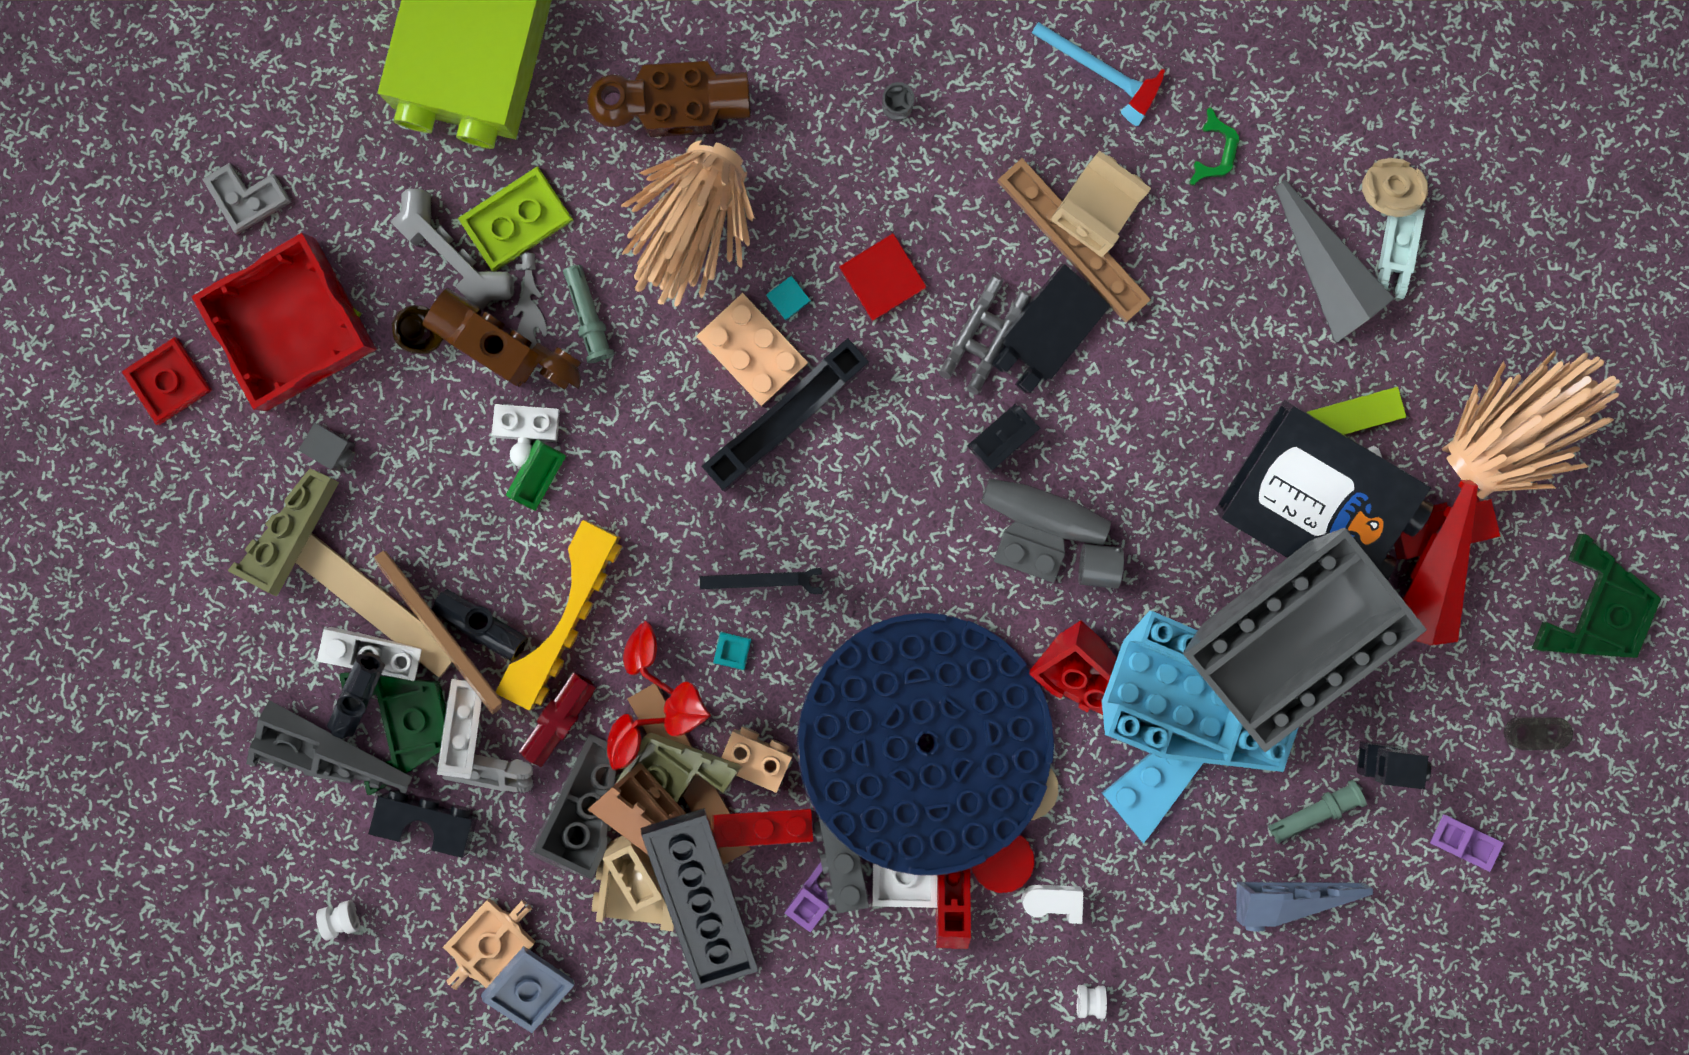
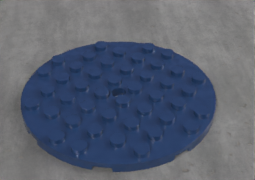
(875, 782)

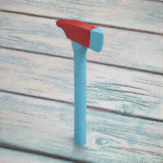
(1140, 92)

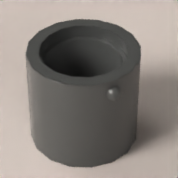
(1101, 566)

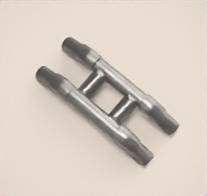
(965, 339)

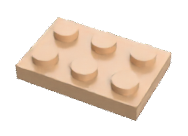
(752, 349)

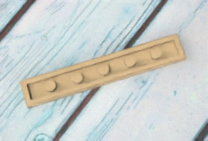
(371, 602)

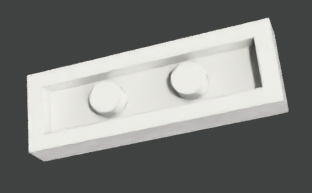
(459, 731)

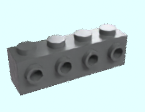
(845, 870)

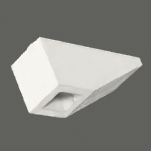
(343, 646)

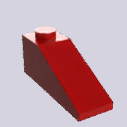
(953, 910)

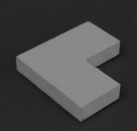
(242, 205)

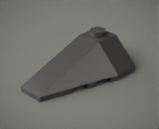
(572, 834)

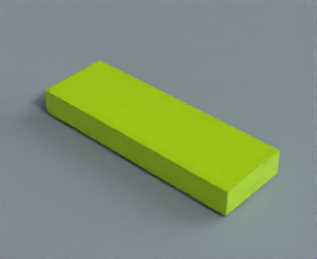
(1362, 411)

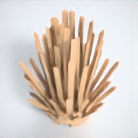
(705, 187)
(1506, 440)

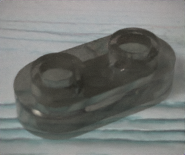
(1536, 733)

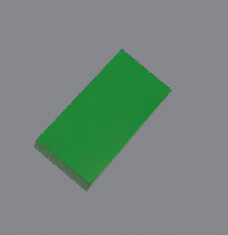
(535, 475)

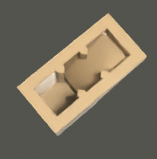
(632, 873)

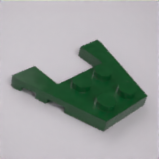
(1615, 612)
(411, 719)

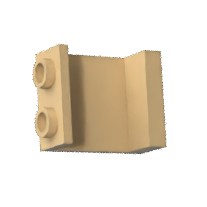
(1100, 203)
(613, 904)

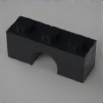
(1393, 765)
(451, 827)

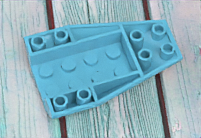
(1170, 710)

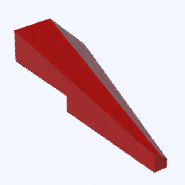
(1442, 571)

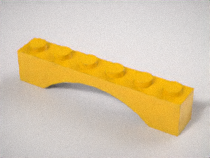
(589, 555)

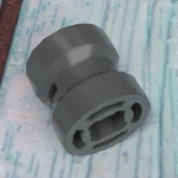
(897, 95)

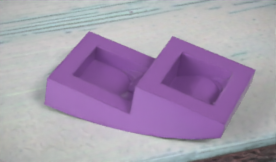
(1466, 842)
(809, 902)

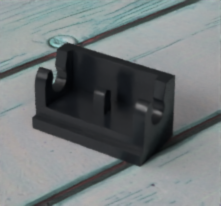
(1003, 437)

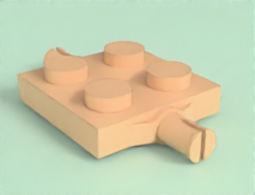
(487, 943)

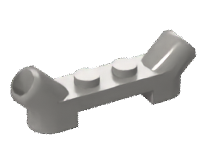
(415, 225)

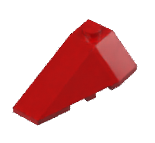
(1076, 667)

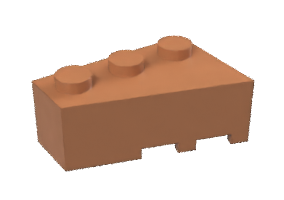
(635, 803)

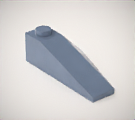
(1282, 902)

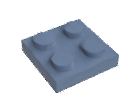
(527, 989)

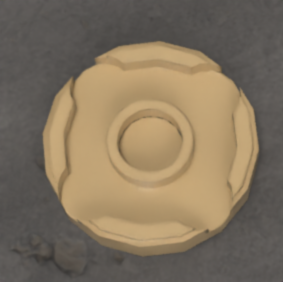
(1394, 187)

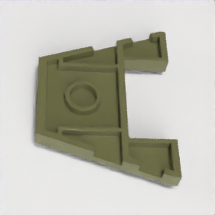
(678, 764)

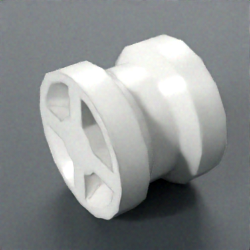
(1091, 1001)

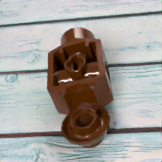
(672, 98)
(465, 329)

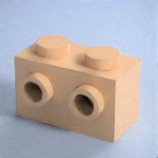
(759, 760)

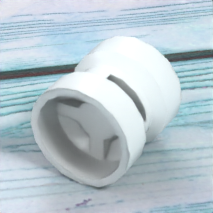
(337, 920)

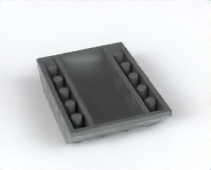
(1302, 636)

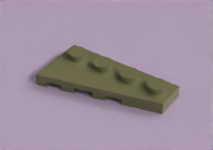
(277, 550)

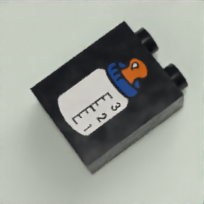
(1315, 481)

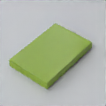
(515, 219)

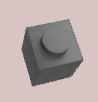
(328, 447)

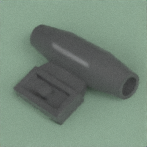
(1039, 527)

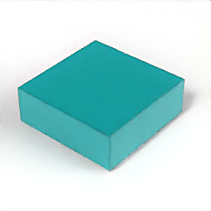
(788, 298)
(732, 650)

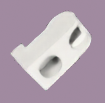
(1045, 899)

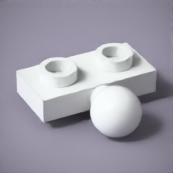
(525, 425)

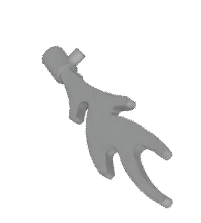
(532, 314)

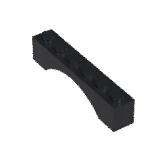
(786, 415)

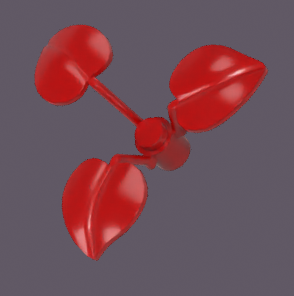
(682, 710)

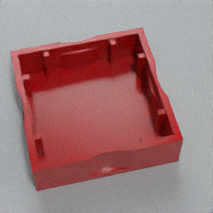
(284, 322)

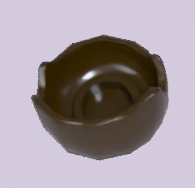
(406, 333)

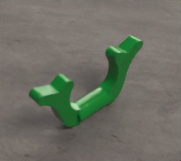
(1229, 152)

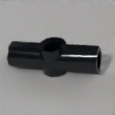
(495, 636)
(355, 695)

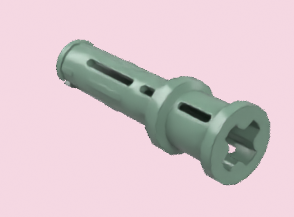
(590, 327)
(1330, 806)

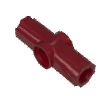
(557, 719)

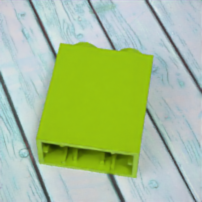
(463, 65)

